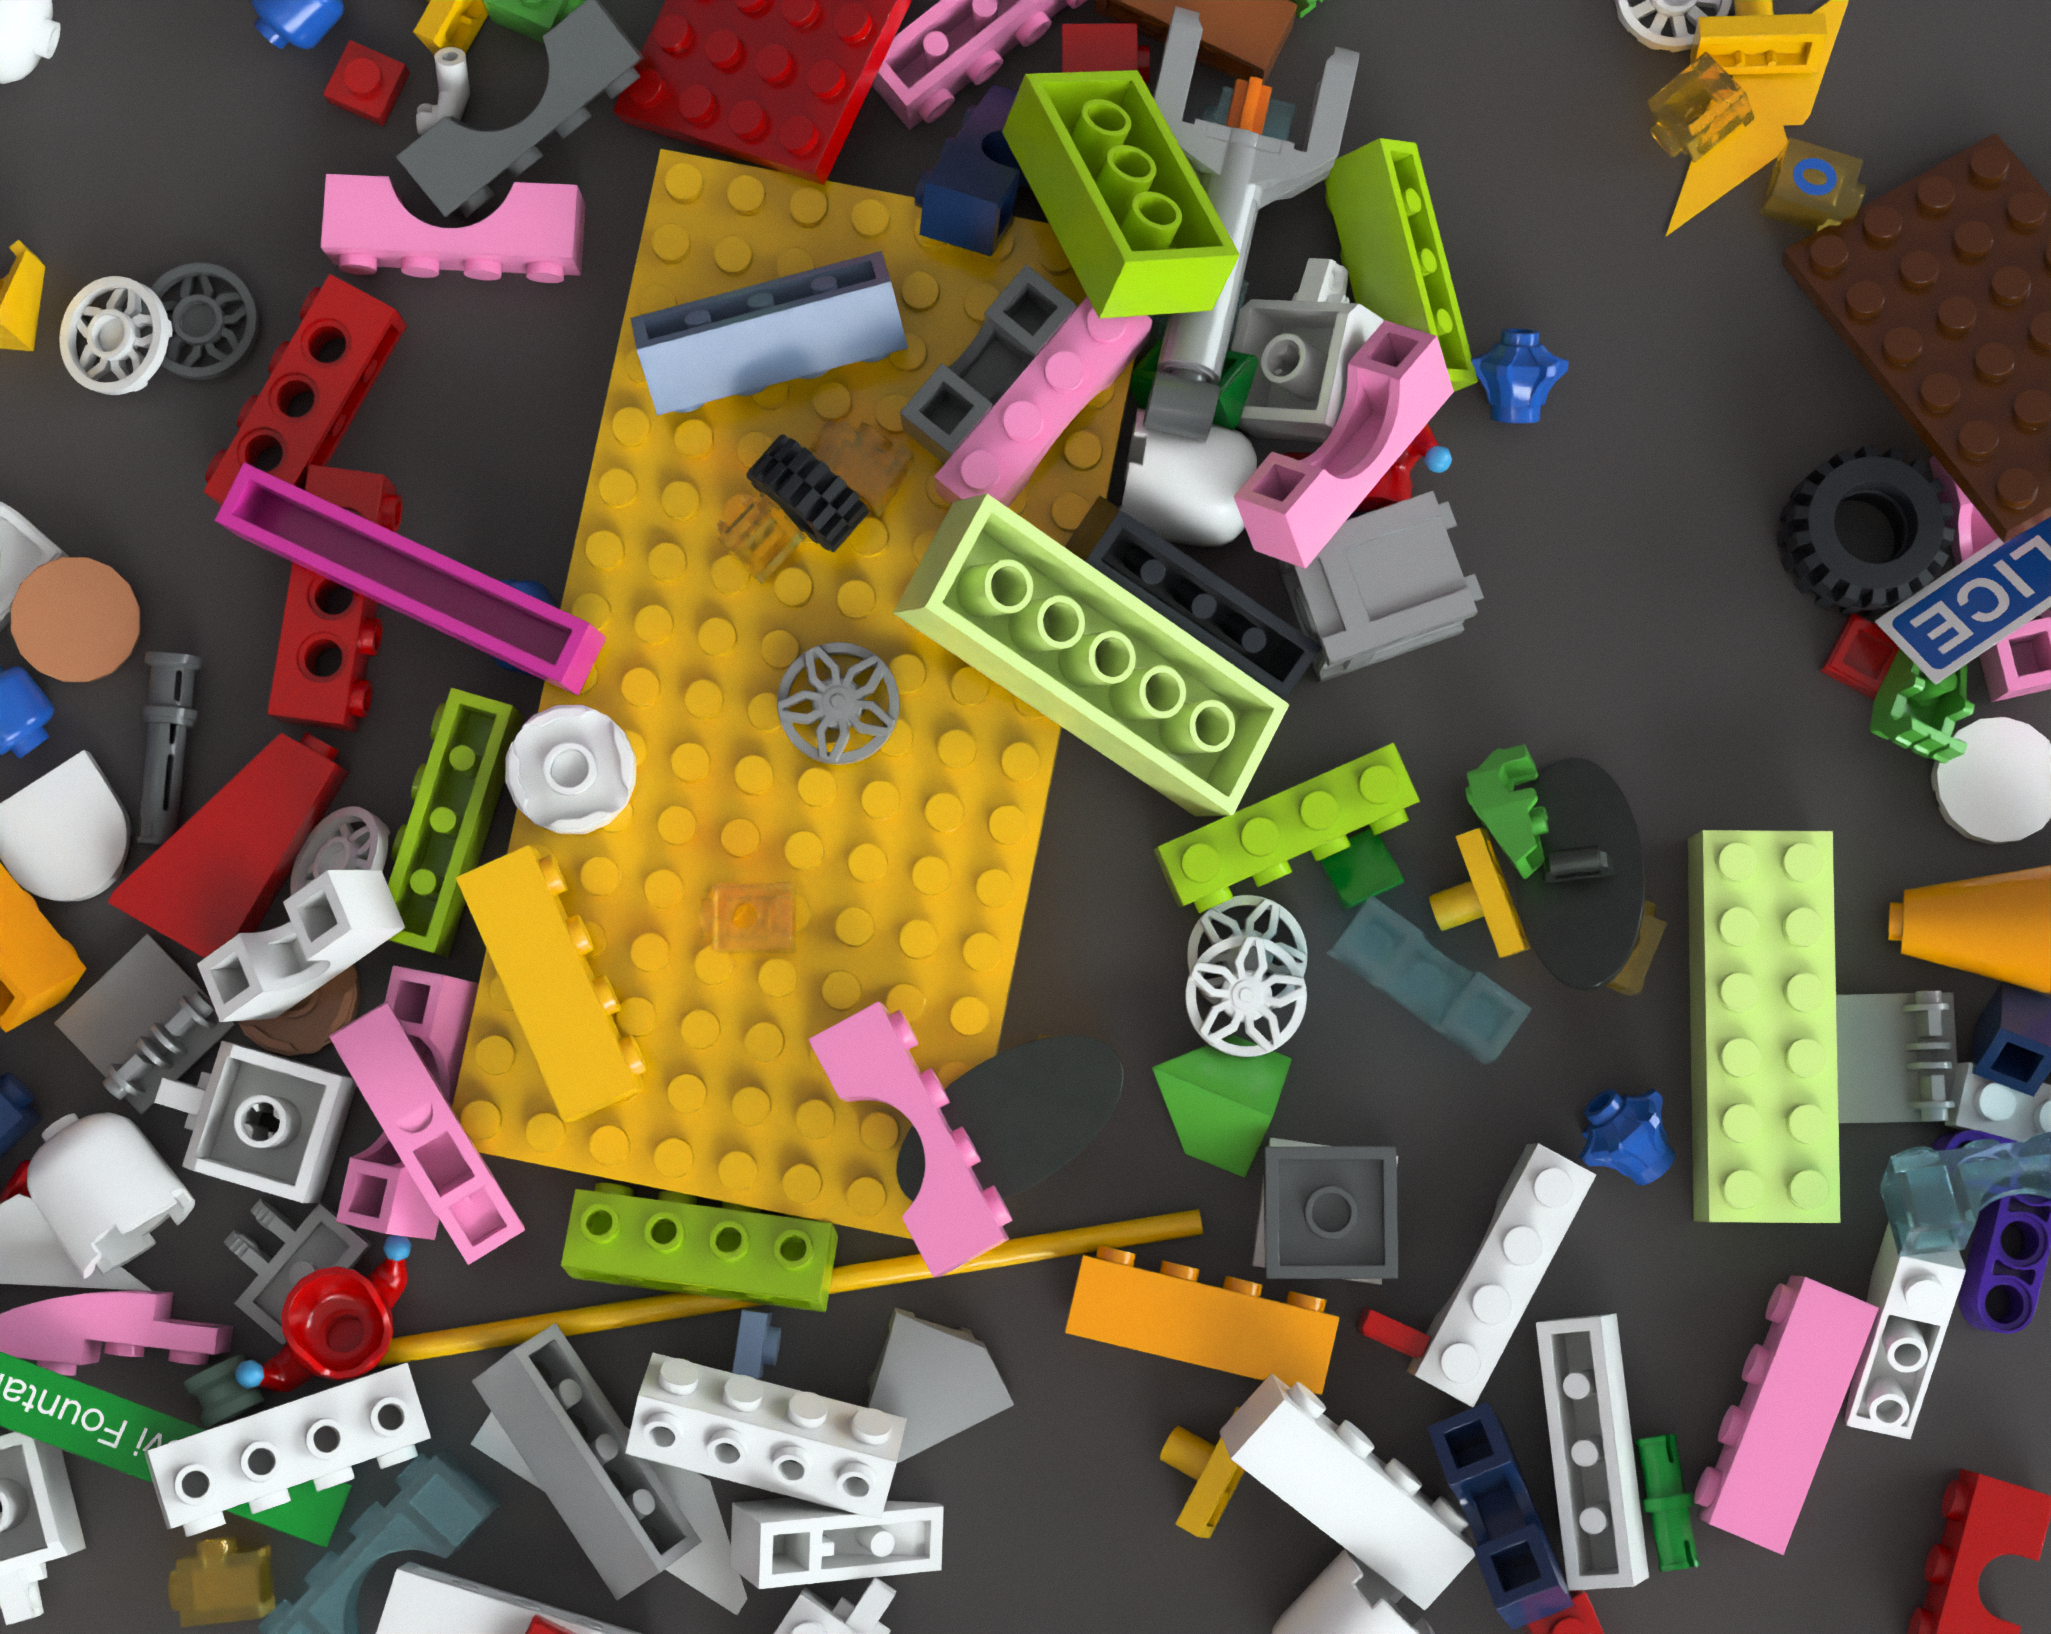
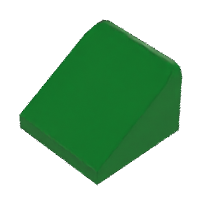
(1361, 870)

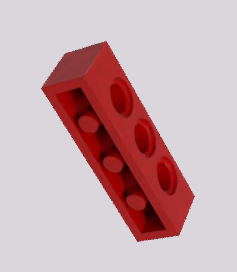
(338, 386)
(308, 629)

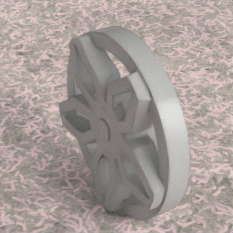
(838, 703)

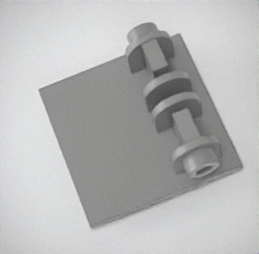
(143, 1023)
(1895, 1057)

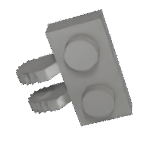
(313, 1246)

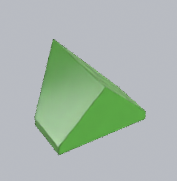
(1222, 1102)

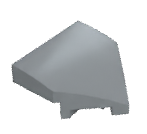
(935, 1380)

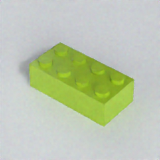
(1119, 193)

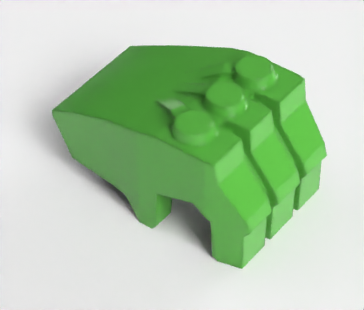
(1919, 712)
(1510, 812)

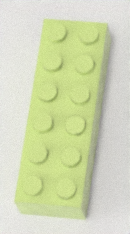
(1091, 656)
(1763, 1027)

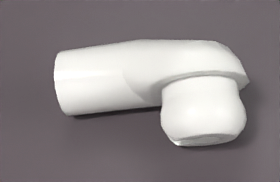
(452, 87)

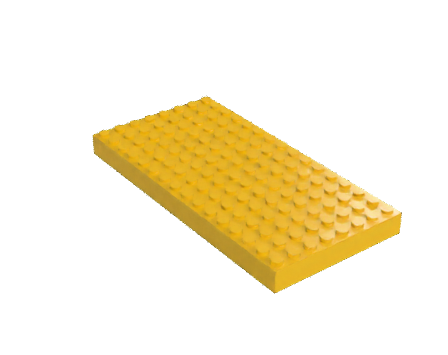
(899, 862)

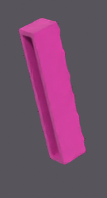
(411, 579)

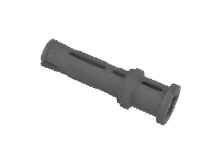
(168, 717)

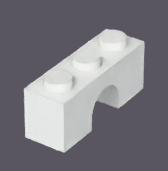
(330, 929)

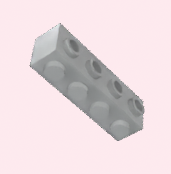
(580, 1461)

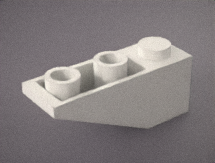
(1905, 1338)

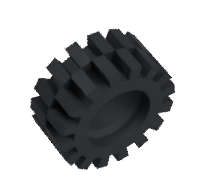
(808, 492)

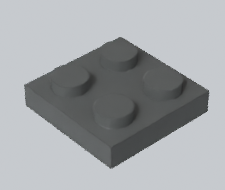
(1330, 1212)

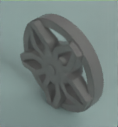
(202, 321)

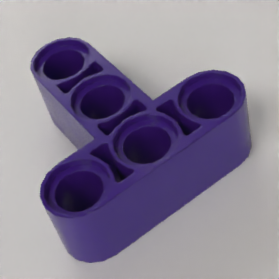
(1990, 1265)

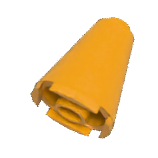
(1981, 926)

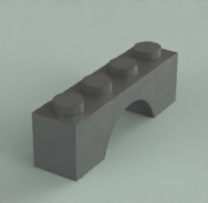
(459, 160)

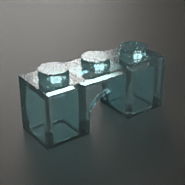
(1427, 983)

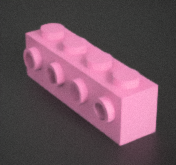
(956, 46)
(1785, 1412)

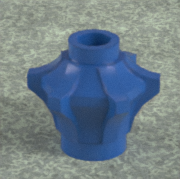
(1518, 375)
(1627, 1135)

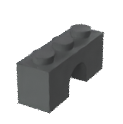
(1008, 341)

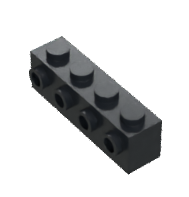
(1193, 597)

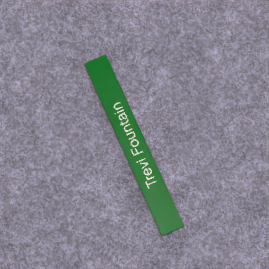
(120, 1431)

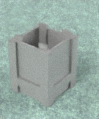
(1382, 587)

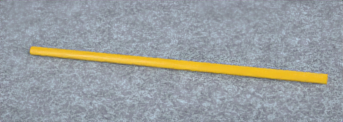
(843, 1279)

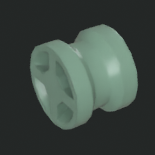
(221, 1394)

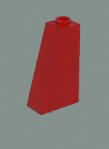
(237, 849)

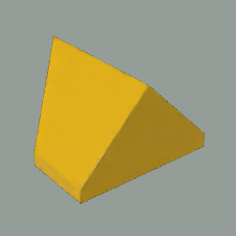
(21, 300)

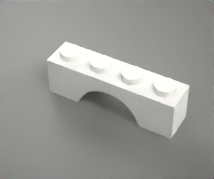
(1504, 1273)

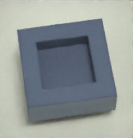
(756, 1343)

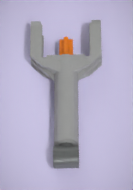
(1240, 176)

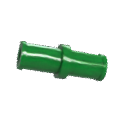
(1667, 1502)

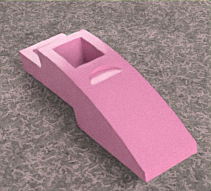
(426, 1133)
(72, 1329)

